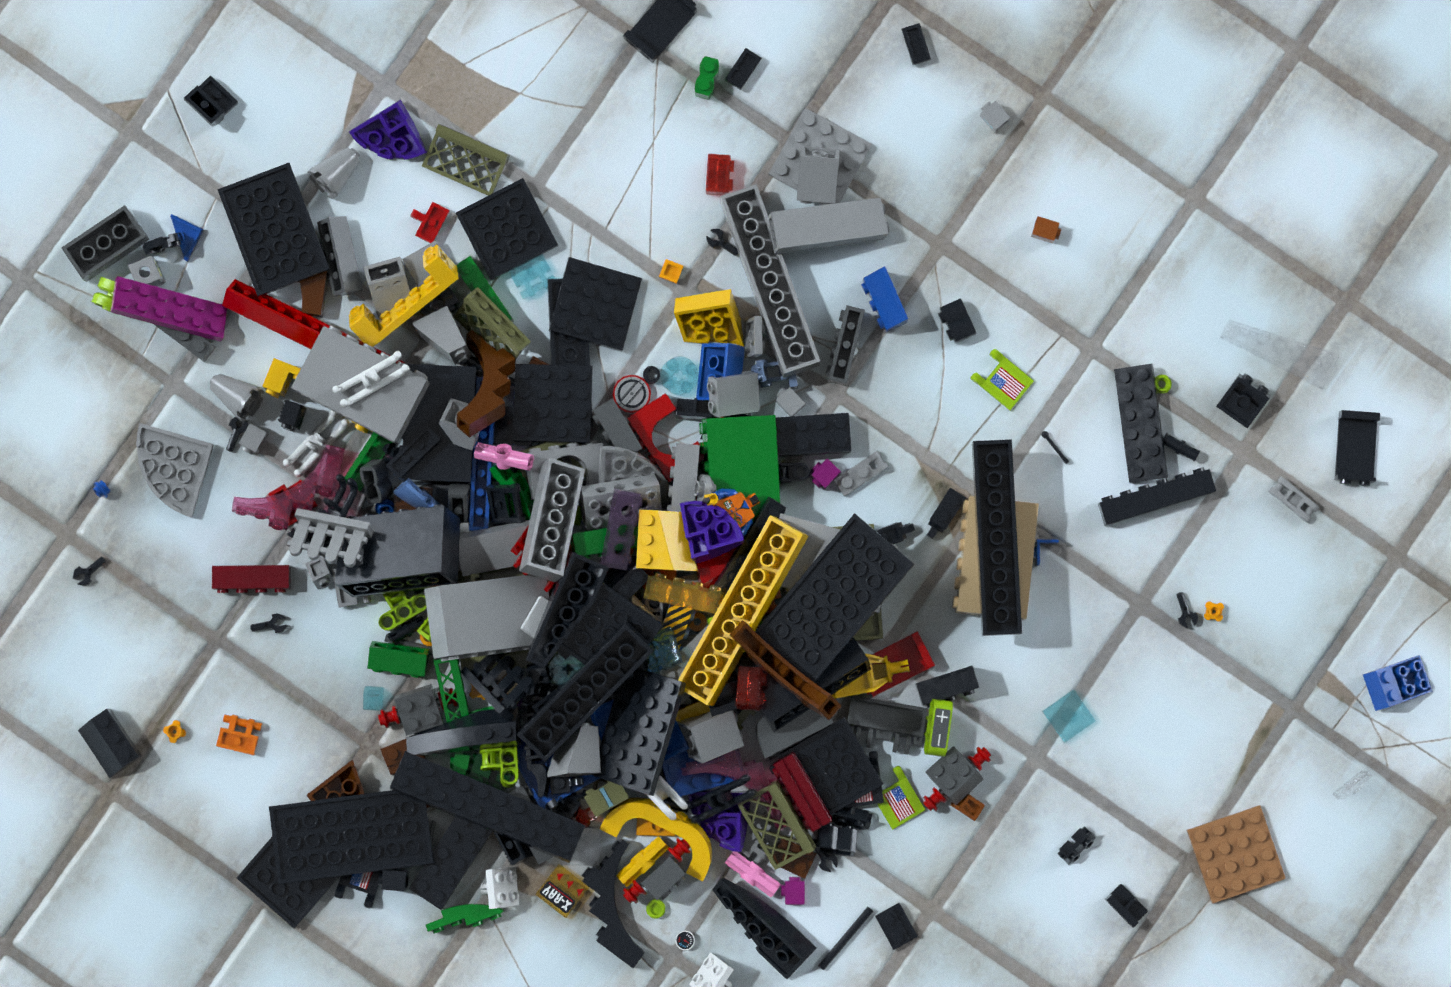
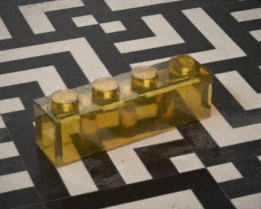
(683, 594)

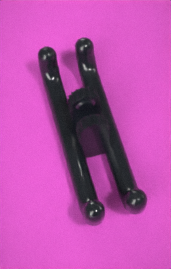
(334, 508)
(721, 799)

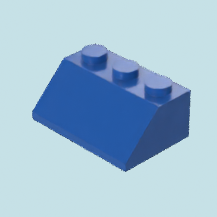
(884, 300)
(718, 361)

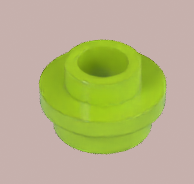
(1166, 380)

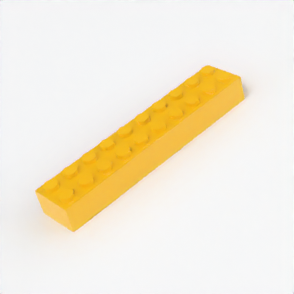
(746, 601)

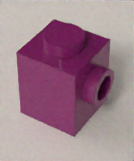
(824, 473)
(793, 891)

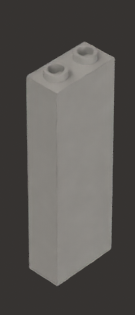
(827, 225)
(489, 548)

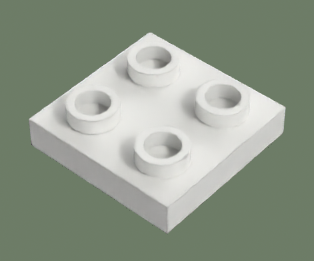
(501, 887)
(712, 973)

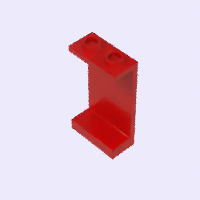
(908, 648)

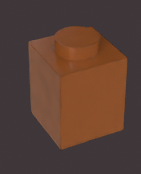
(1046, 230)

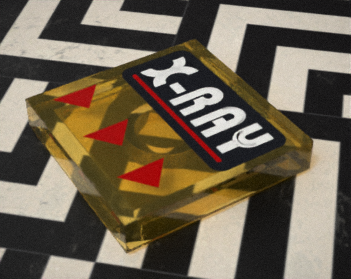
(562, 890)

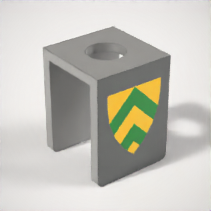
(152, 264)

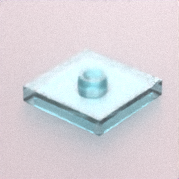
(1068, 716)

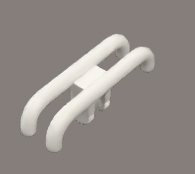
(371, 380)
(316, 443)
(662, 791)

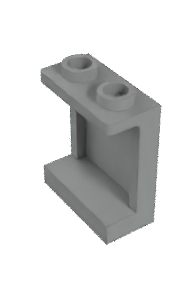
(733, 394)

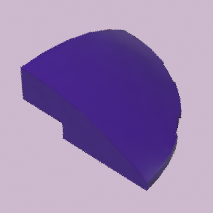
(390, 134)
(709, 530)
(727, 827)

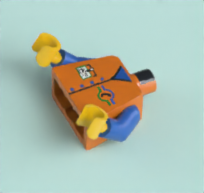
(736, 505)

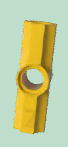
(642, 861)

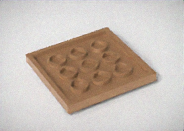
(1236, 854)

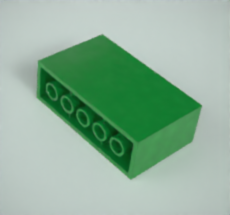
(742, 455)

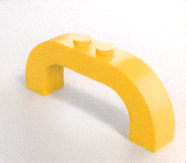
(682, 827)

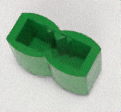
(705, 81)

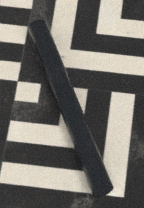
(845, 938)

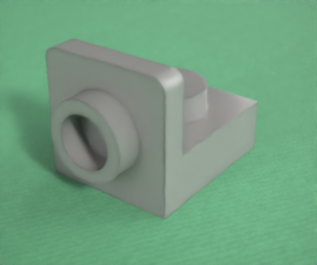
(319, 573)

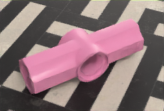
(503, 456)
(752, 873)

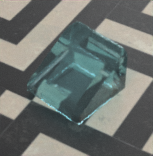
(373, 698)

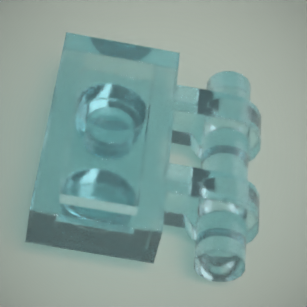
(529, 271)
(668, 651)

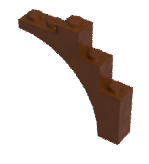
(314, 294)
(488, 403)
(784, 673)

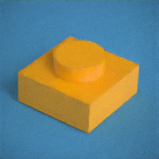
(671, 271)

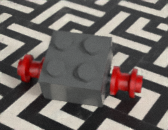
(416, 709)
(955, 776)
(663, 878)

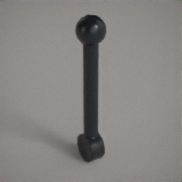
(1045, 434)

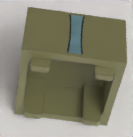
(605, 797)

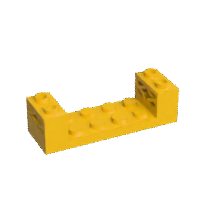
(442, 275)
(279, 379)

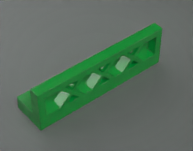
(371, 451)
(459, 689)

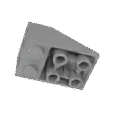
(387, 283)

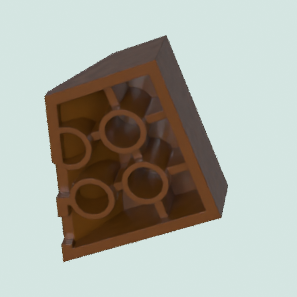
(340, 784)

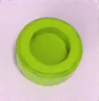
(655, 908)

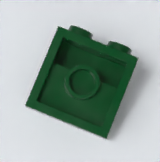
(490, 778)

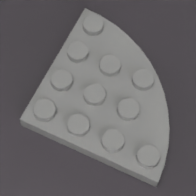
(622, 463)
(173, 466)

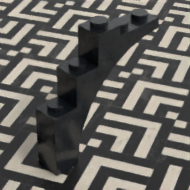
(602, 882)

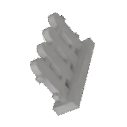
(333, 526)

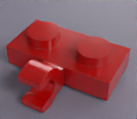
(431, 221)

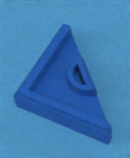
(188, 234)

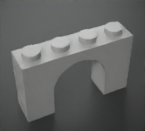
(586, 455)

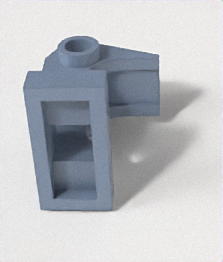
(764, 380)

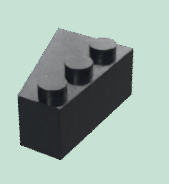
(947, 686)

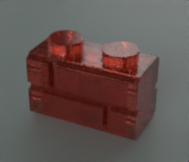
(718, 174)
(749, 688)

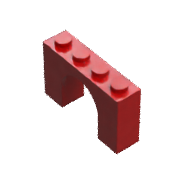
(643, 424)

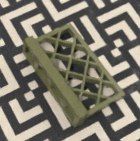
(470, 144)
(495, 321)
(792, 820)

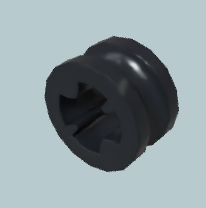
(646, 377)

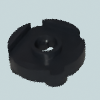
(160, 244)

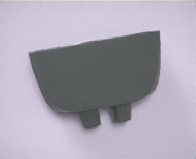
(789, 735)

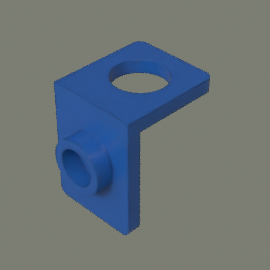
(1036, 555)

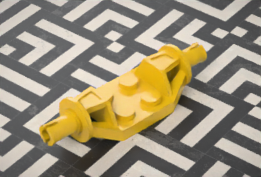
(868, 682)

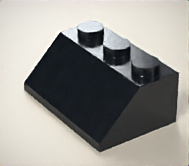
(109, 742)

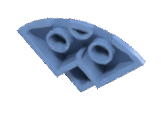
(413, 495)

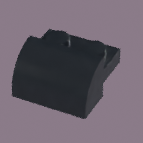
(211, 101)

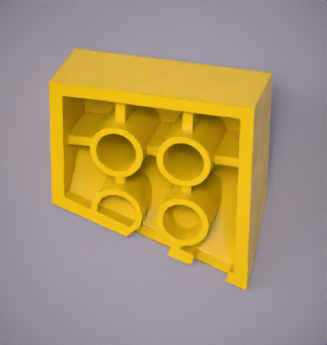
(709, 318)
(663, 542)

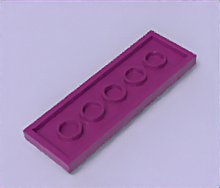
(168, 309)

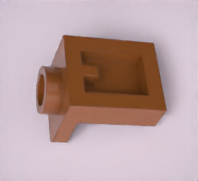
(969, 807)

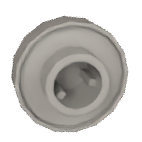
(704, 486)

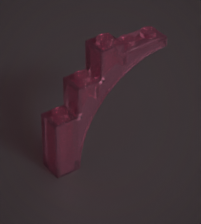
(279, 507)
(731, 766)

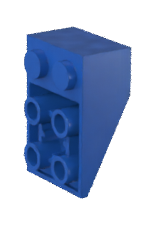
(1397, 683)

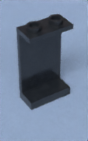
(660, 26)
(1356, 447)

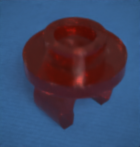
(583, 818)

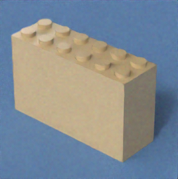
(967, 583)

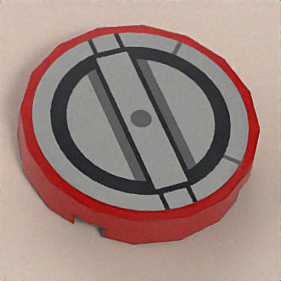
(631, 393)

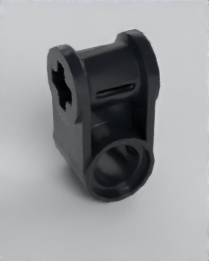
(789, 472)

